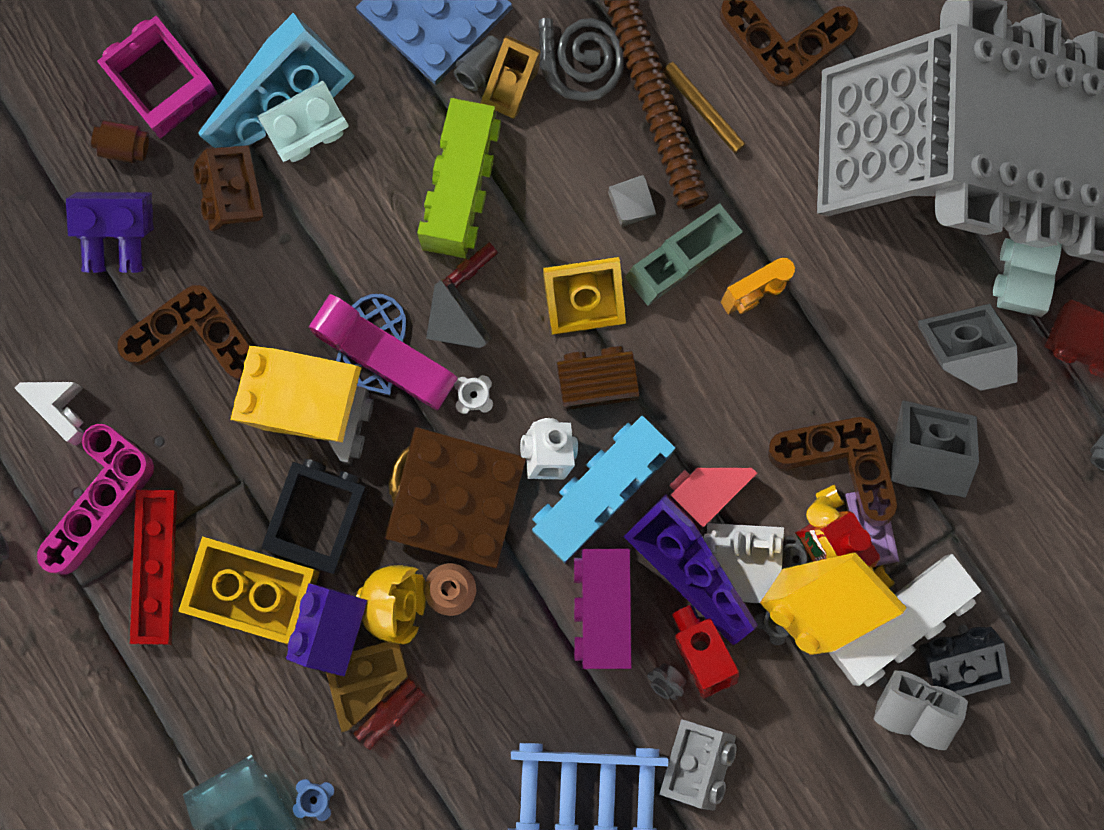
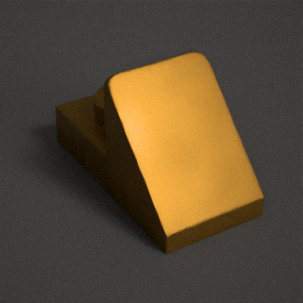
(511, 76)

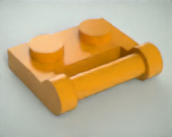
(769, 279)

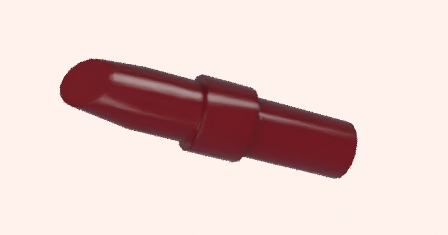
(470, 267)

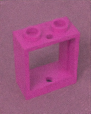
(179, 104)

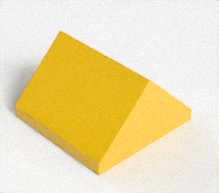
(584, 295)

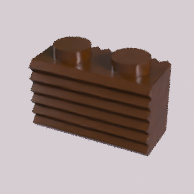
(597, 379)

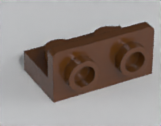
(227, 186)

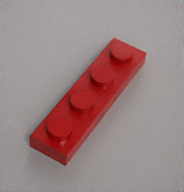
(153, 567)

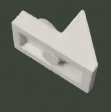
(48, 401)

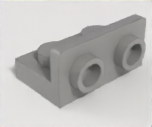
(698, 765)

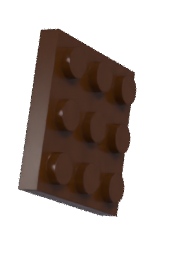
(455, 497)

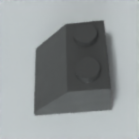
(934, 449)

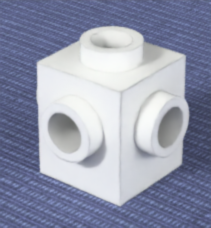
(549, 449)

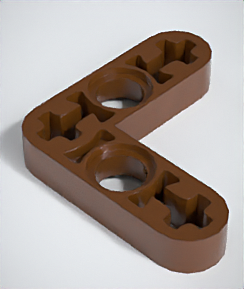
(792, 50)
(200, 321)
(854, 452)

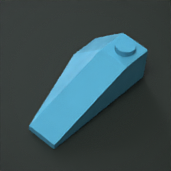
(282, 68)

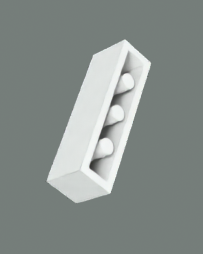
(929, 601)

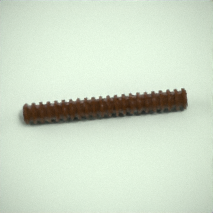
(657, 102)

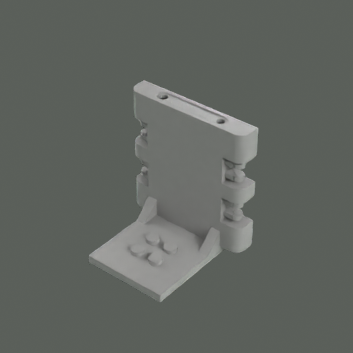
(983, 120)

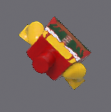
(838, 533)

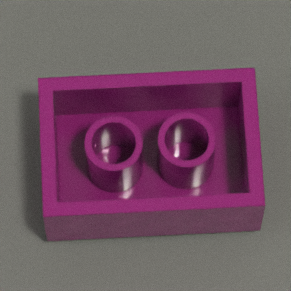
(603, 609)

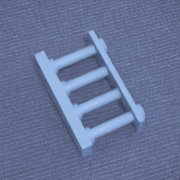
(533, 752)

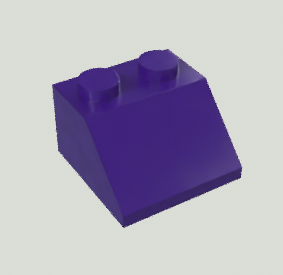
(326, 629)

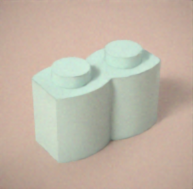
(1027, 277)

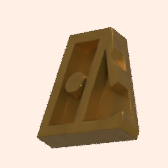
(367, 681)

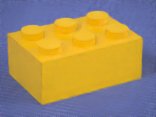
(246, 590)

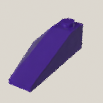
(683, 557)

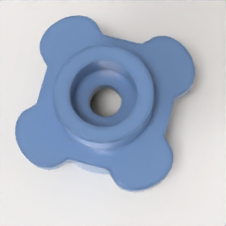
(303, 805)

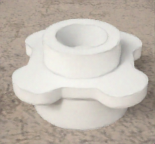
(466, 386)

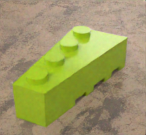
(459, 179)

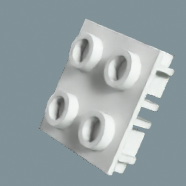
(748, 556)

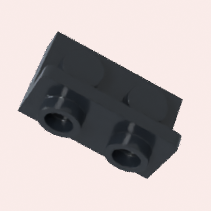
(967, 661)

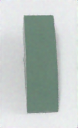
(683, 254)

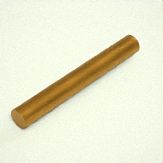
(703, 107)

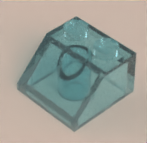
(238, 800)

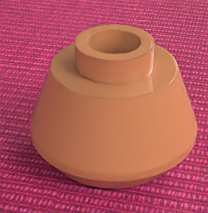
(458, 598)

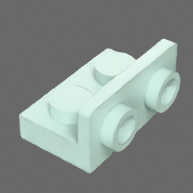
(303, 122)

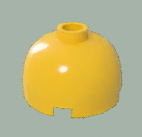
(392, 603)

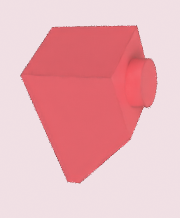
(708, 491)

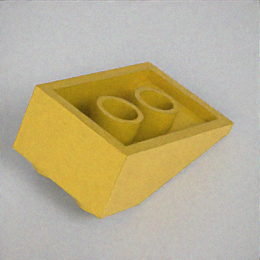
(295, 394)
(830, 602)

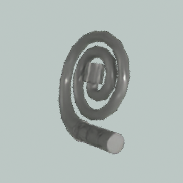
(590, 57)

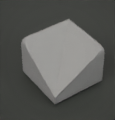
(632, 201)

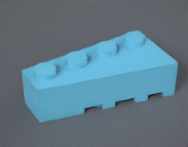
(603, 489)

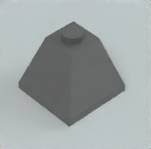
(973, 346)

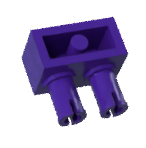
(110, 214)

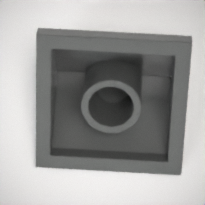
(453, 319)

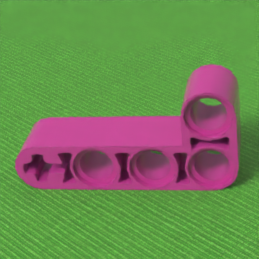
(382, 353)
(90, 501)

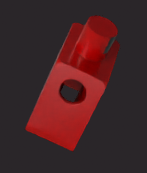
(710, 668)

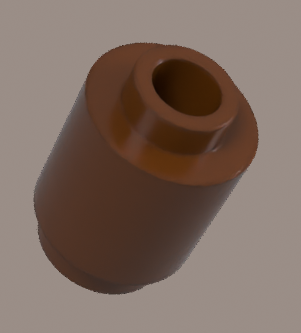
(120, 142)

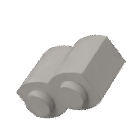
(920, 710)

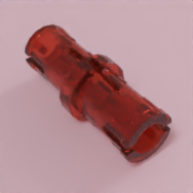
(389, 714)

